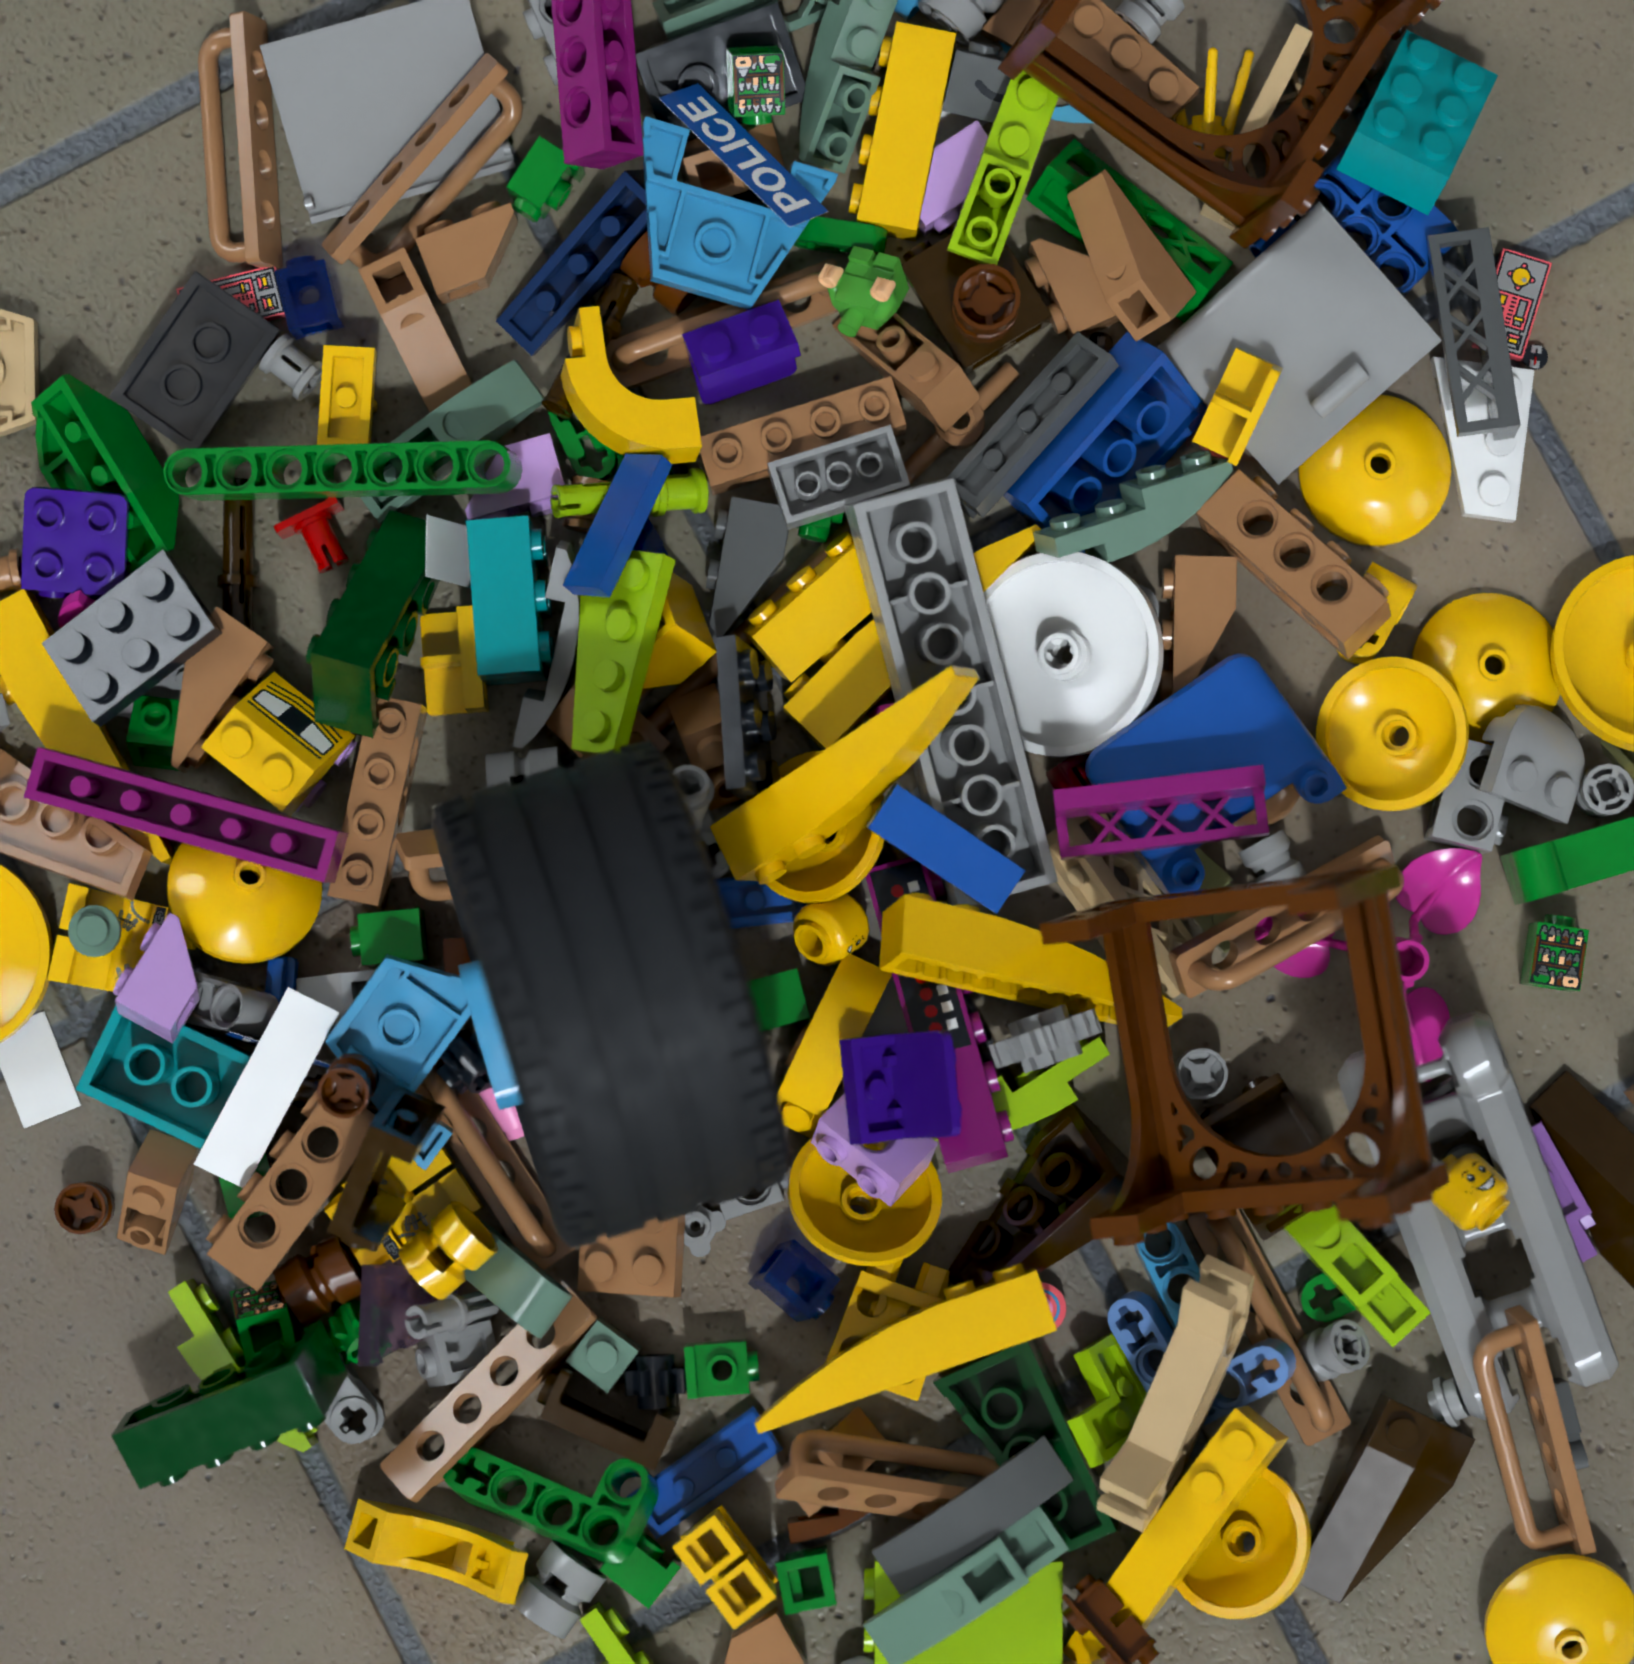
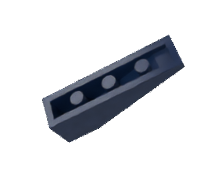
(579, 264)

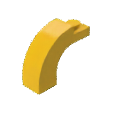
(616, 414)
(817, 1063)
(437, 1547)

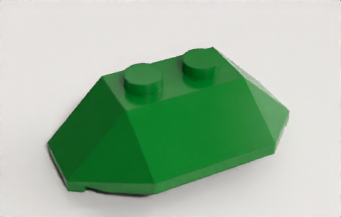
(97, 447)

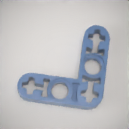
(1242, 1362)

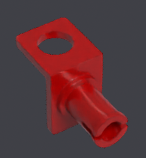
(317, 532)

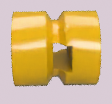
(461, 1238)

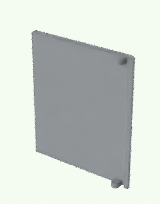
(366, 89)
(1321, 317)

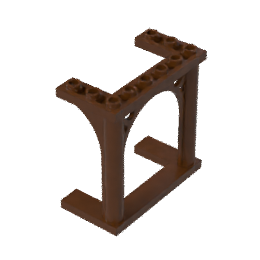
(1249, 203)
(1160, 1171)

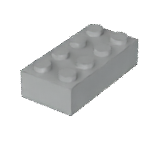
(837, 474)

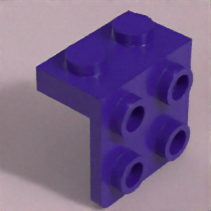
(742, 352)
(74, 541)
(900, 1086)

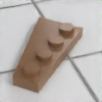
(1111, 46)
(65, 840)

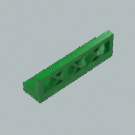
(1060, 178)

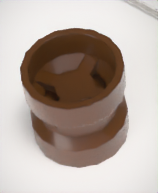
(341, 1095)
(75, 1206)

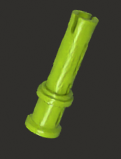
(677, 493)

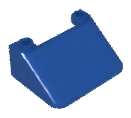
(1214, 723)

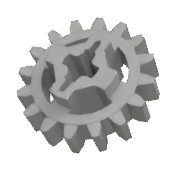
(1045, 1038)

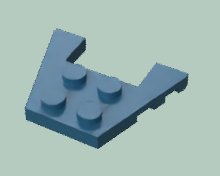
(707, 238)
(403, 1027)

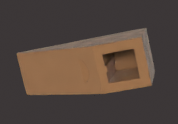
(1128, 259)
(415, 328)
(918, 370)
(1200, 606)
(214, 685)

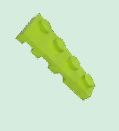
(615, 652)

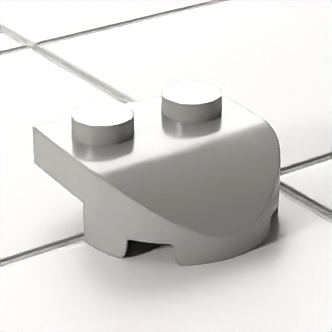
(1534, 762)

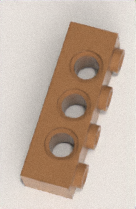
(741, 452)
(1341, 622)
(379, 803)
(257, 1260)

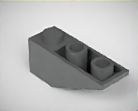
(749, 559)

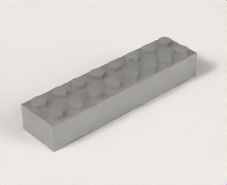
(933, 618)

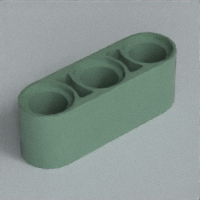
(519, 1287)

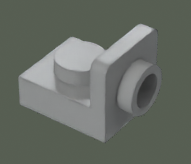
(451, 1357)

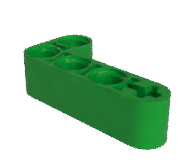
(1570, 861)
(545, 1496)

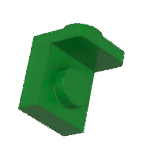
(152, 732)

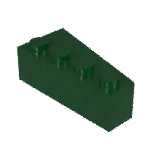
(371, 626)
(1012, 1403)
(232, 1410)

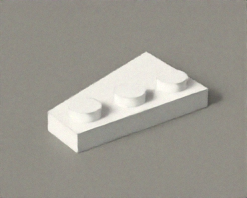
(1484, 469)

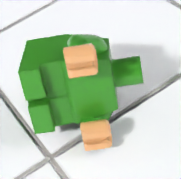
(866, 290)

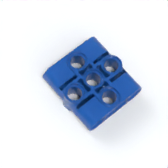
(1389, 239)

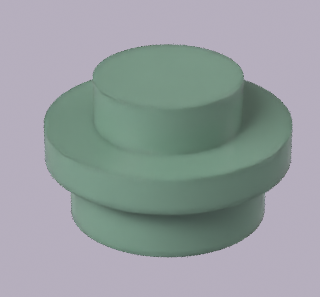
(94, 931)

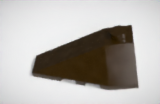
(1601, 1162)
(1048, 1205)
(1385, 1490)

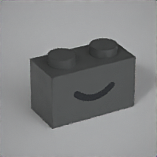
(976, 83)

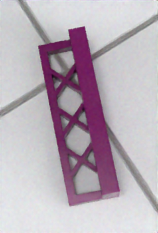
(1161, 792)

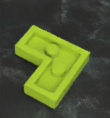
(1118, 1397)

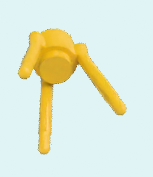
(1209, 122)

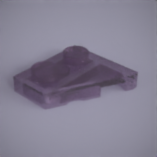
(384, 1299)

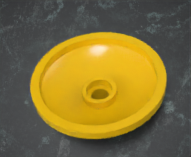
(1373, 506)
(1484, 626)
(1360, 726)
(837, 866)
(238, 918)
(822, 1203)
(1252, 1583)
(1561, 1602)

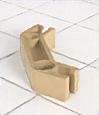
(1180, 1396)

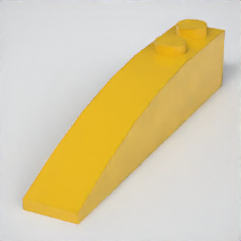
(856, 669)
(48, 702)
(838, 783)
(994, 958)
(929, 1340)
(1187, 1522)

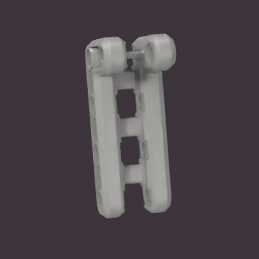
(1559, 1287)

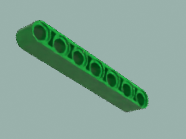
(318, 467)

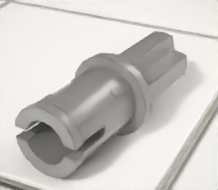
(449, 1314)

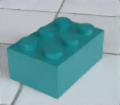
(1417, 122)
(509, 600)
(161, 1082)

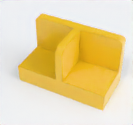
(347, 395)
(1237, 405)
(451, 664)

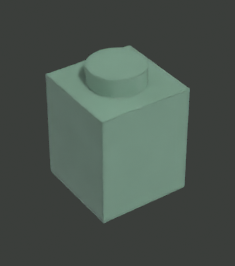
(603, 1354)

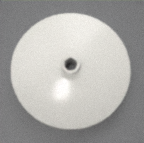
(1111, 632)

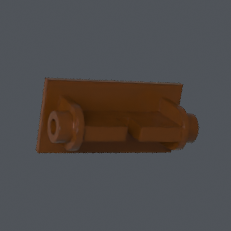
(1093, 1613)

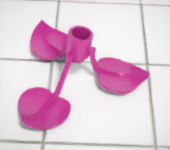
(1445, 896)

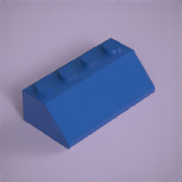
(1125, 426)

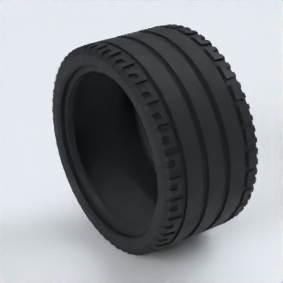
(615, 992)

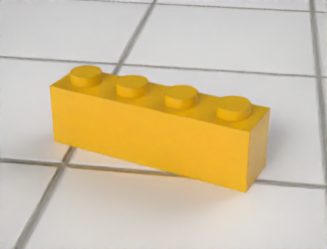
(905, 129)
(814, 612)

